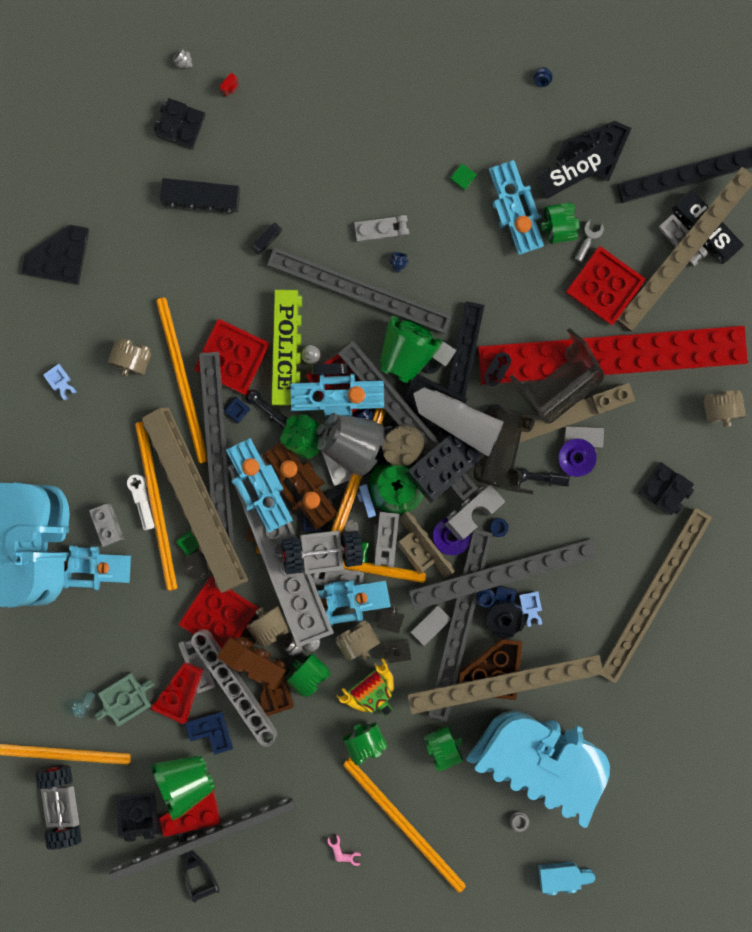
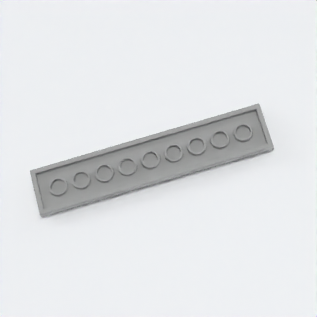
(294, 591)

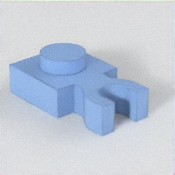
(59, 380)
(363, 495)
(531, 604)

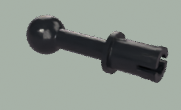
(254, 397)
(553, 478)

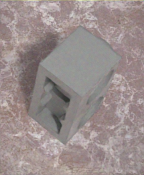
(106, 525)

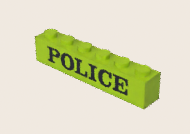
(286, 345)

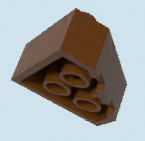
(244, 656)
(498, 659)

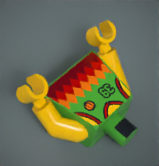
(371, 691)

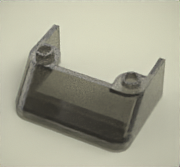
(566, 384)
(498, 466)

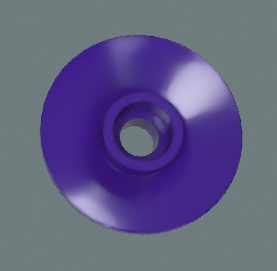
(584, 464)
(446, 546)

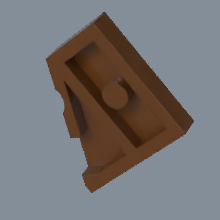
(276, 700)

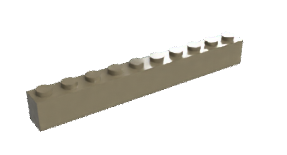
(194, 499)

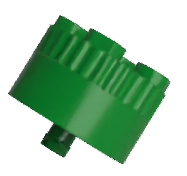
(560, 223)
(301, 436)
(308, 675)
(364, 742)
(444, 748)

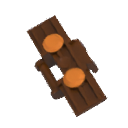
(305, 480)

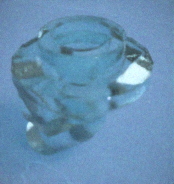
(80, 708)

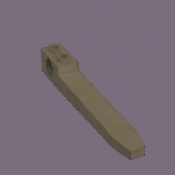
(583, 410)

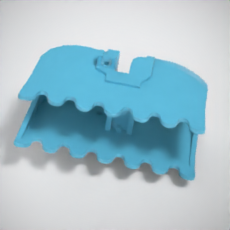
(29, 521)
(566, 772)

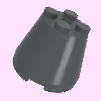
(351, 442)

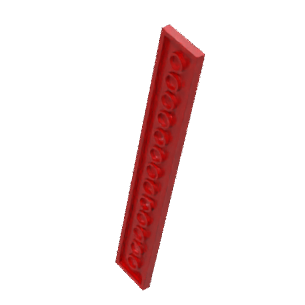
(624, 353)

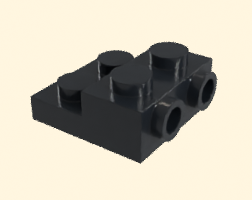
(179, 123)
(666, 489)
(137, 816)

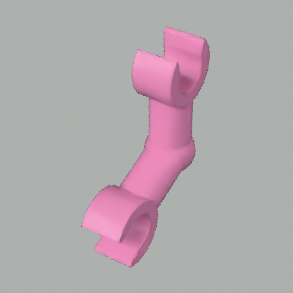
(342, 857)

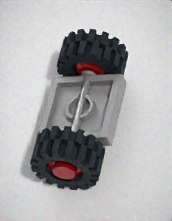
(322, 552)
(59, 807)

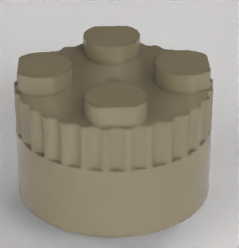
(129, 357)
(724, 407)
(403, 445)
(268, 625)
(357, 642)

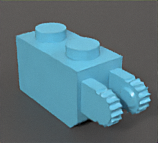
(563, 877)

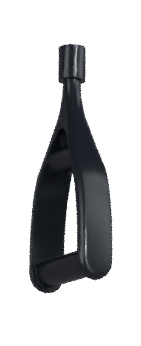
(192, 864)

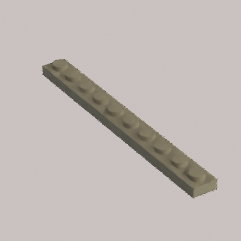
(686, 249)
(655, 594)
(505, 684)

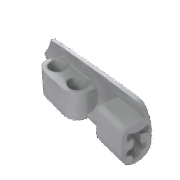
(460, 420)

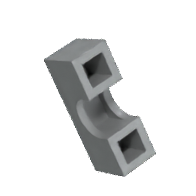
(461, 522)

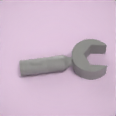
(586, 243)

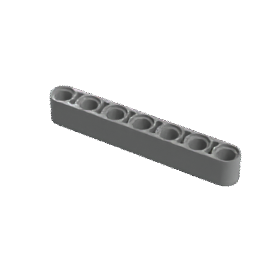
(235, 696)

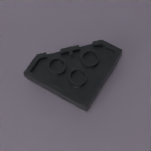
(615, 135)
(59, 256)
(420, 382)

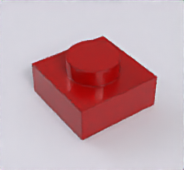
(229, 85)

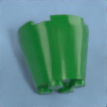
(407, 348)
(383, 493)
(183, 783)

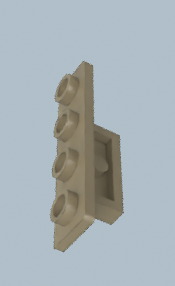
(420, 549)

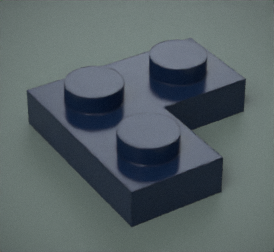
(214, 727)

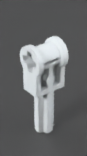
(141, 499)

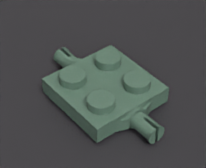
(124, 699)

